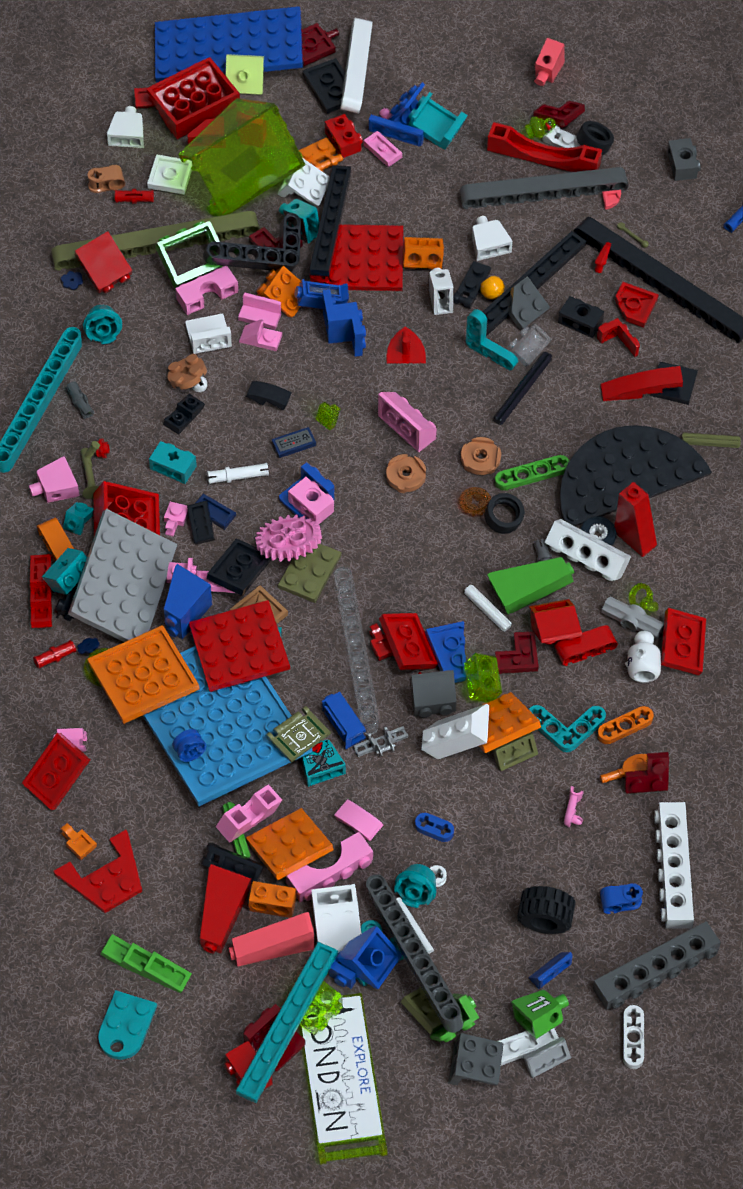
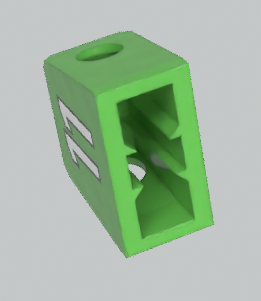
(539, 1012)

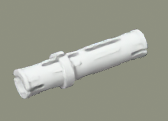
(237, 473)

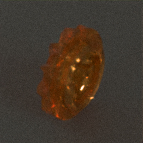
(479, 495)

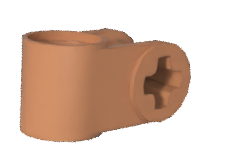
(107, 178)

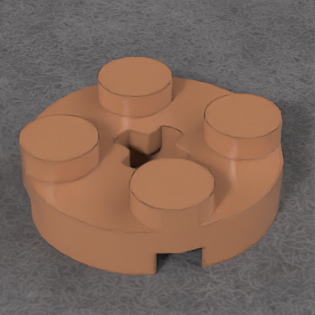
(192, 366)
(481, 466)
(406, 483)

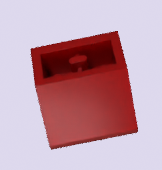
(555, 621)

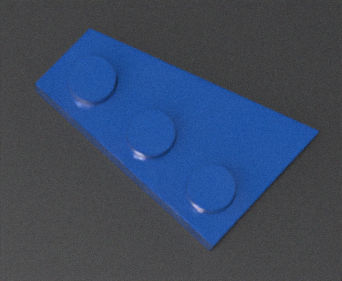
(448, 647)

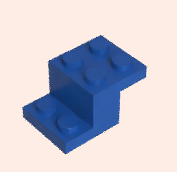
(343, 323)

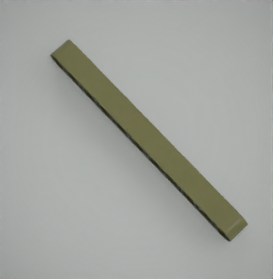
(145, 241)

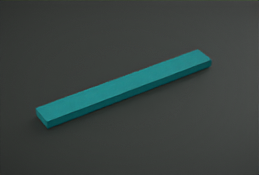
(287, 1022)

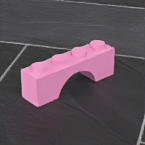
(354, 855)

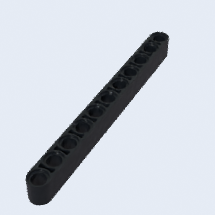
(663, 278)

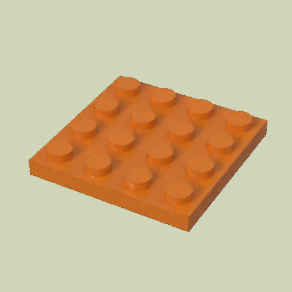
(143, 674)

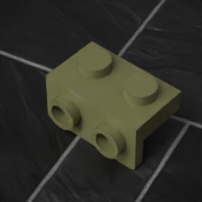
(422, 1010)

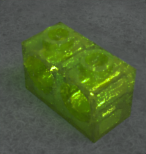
(483, 677)
(322, 1010)

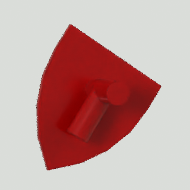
(405, 348)

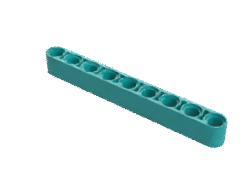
(68, 344)

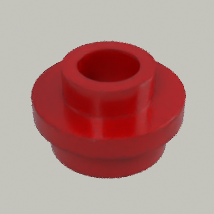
(103, 450)

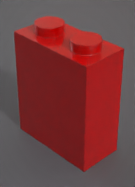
(103, 263)

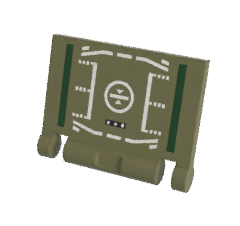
(298, 734)

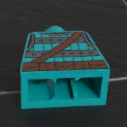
(308, 217)

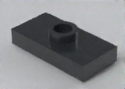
(201, 522)

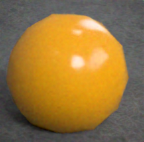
(492, 287)

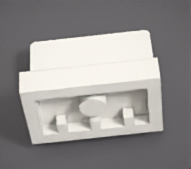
(306, 182)
(208, 333)

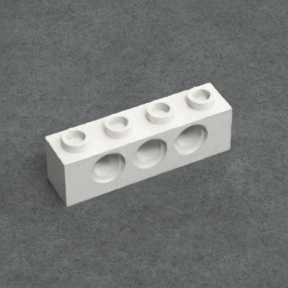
(616, 559)

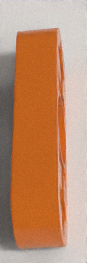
(628, 717)

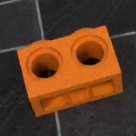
(423, 249)
(272, 899)

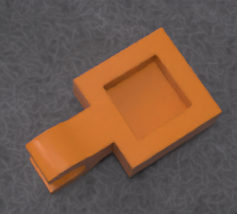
(79, 843)

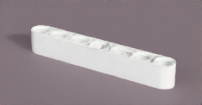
(356, 65)

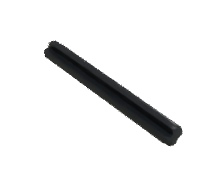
(522, 388)

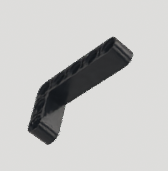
(260, 252)

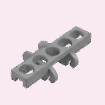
(388, 742)

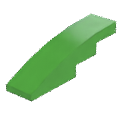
(146, 964)

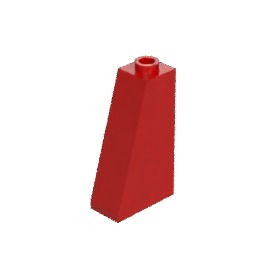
(635, 520)
(222, 906)

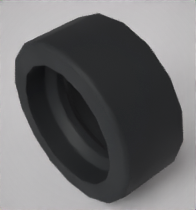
(603, 136)
(513, 502)

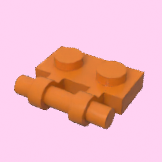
(319, 151)

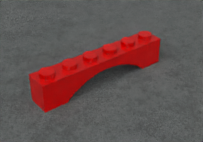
(509, 142)

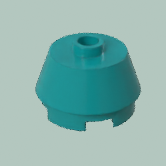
(102, 324)
(416, 885)

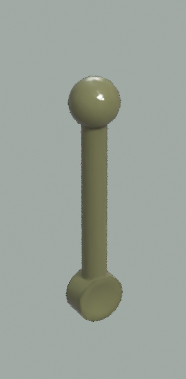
(621, 226)

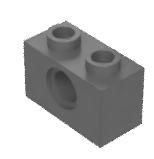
(683, 159)

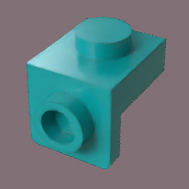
(76, 517)

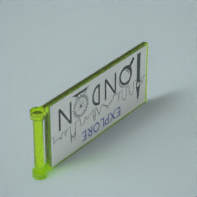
(343, 1084)

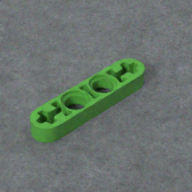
(533, 475)

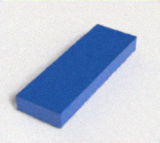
(396, 130)

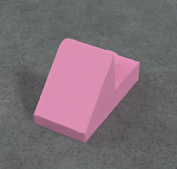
(257, 336)

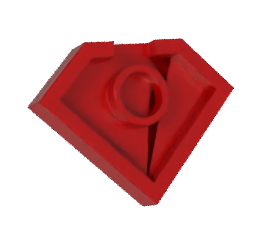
(635, 303)

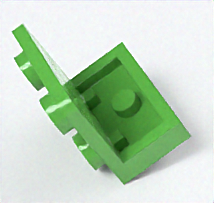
(468, 1014)

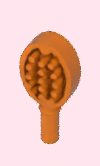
(633, 763)

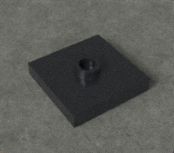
(679, 394)

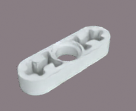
(627, 1021)

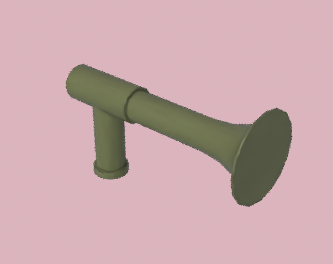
(87, 454)

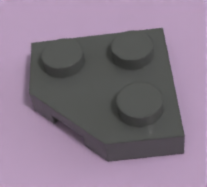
(526, 303)

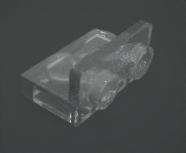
(529, 344)

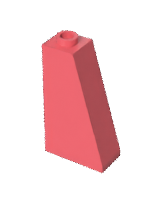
(274, 941)

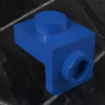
(342, 975)

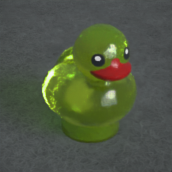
(537, 127)

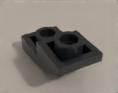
(265, 392)
(185, 412)

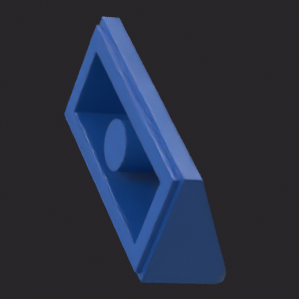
(551, 969)

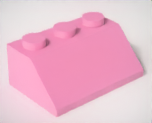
(406, 420)

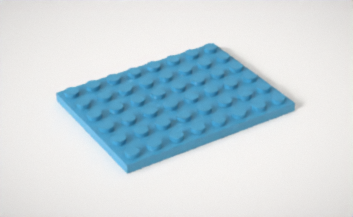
(234, 730)

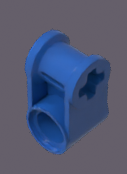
(619, 898)

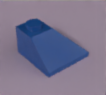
(370, 956)

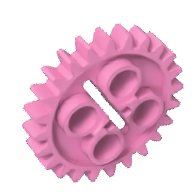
(288, 538)

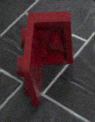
(257, 1031)

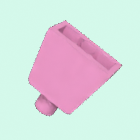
(55, 482)

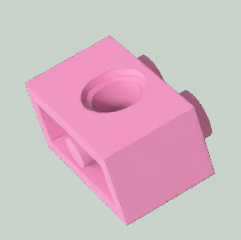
(305, 491)

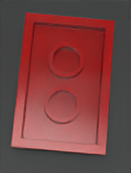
(408, 641)
(683, 641)
(56, 771)

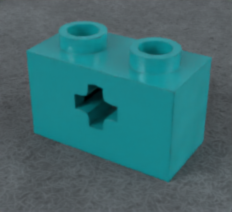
(172, 462)
(65, 571)

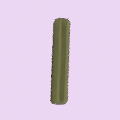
(712, 440)

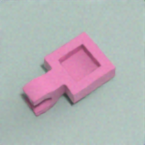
(175, 515)

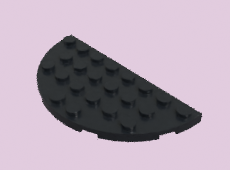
(620, 457)

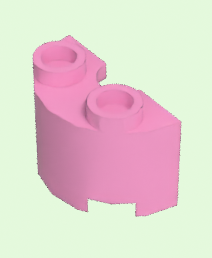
(76, 736)

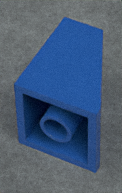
(186, 601)

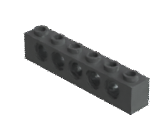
(701, 936)

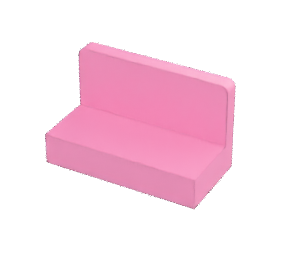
(259, 308)

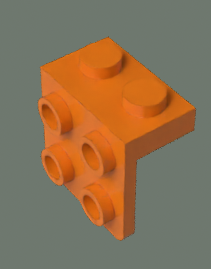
(281, 287)

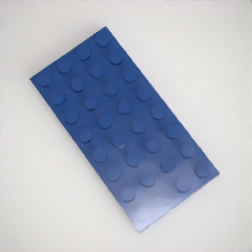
(256, 33)

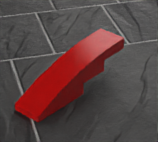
(640, 383)
(40, 592)

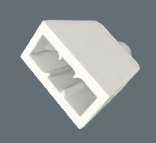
(126, 129)
(490, 239)
(441, 282)

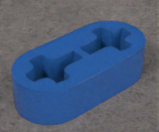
(434, 827)

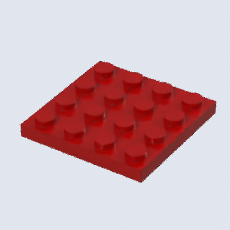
(368, 258)
(239, 645)

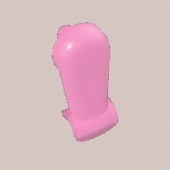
(570, 816)

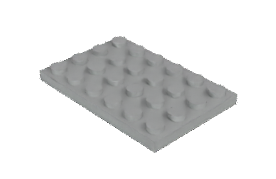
(122, 578)

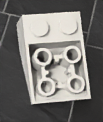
(336, 915)

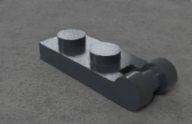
(471, 284)
(232, 862)

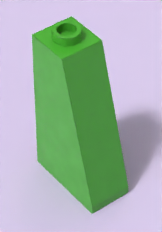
(530, 582)

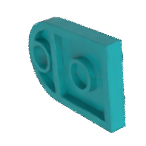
(126, 1023)

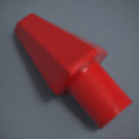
(601, 258)

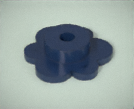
(72, 280)
(88, 645)

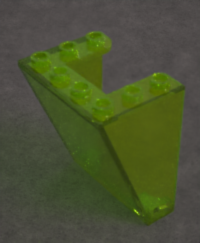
(243, 154)

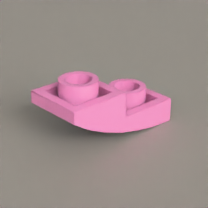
(358, 819)

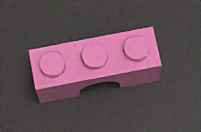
(219, 281)
(241, 819)

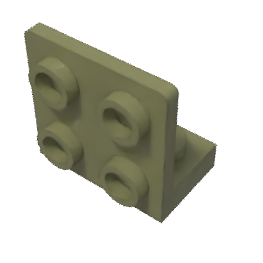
(515, 751)

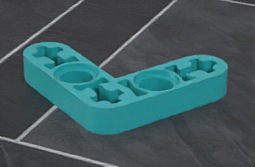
(477, 340)
(565, 733)

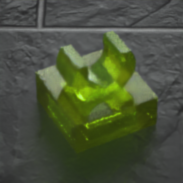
(328, 415)

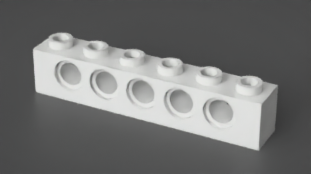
(674, 814)

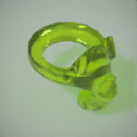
(647, 602)

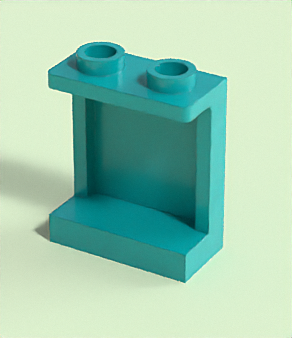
(436, 121)

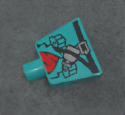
(322, 763)

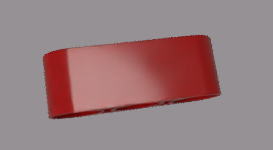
(589, 644)

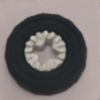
(603, 526)

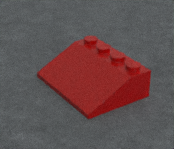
(192, 96)
(128, 502)

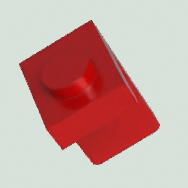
(616, 328)

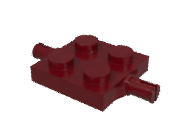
(317, 43)

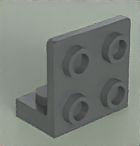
(475, 1060)

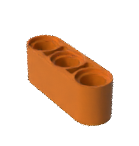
(54, 537)

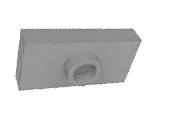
(547, 1057)

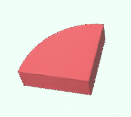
(611, 198)

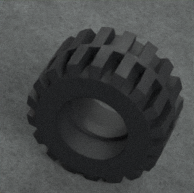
(546, 909)

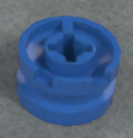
(189, 745)

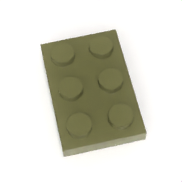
(310, 573)

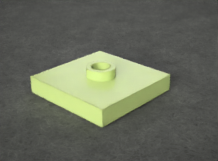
(245, 73)

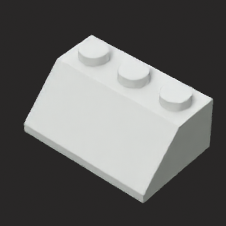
(457, 733)

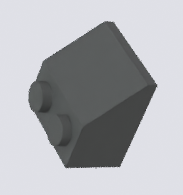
(433, 693)

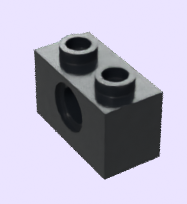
(581, 316)

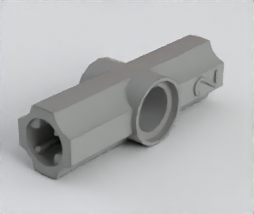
(632, 617)

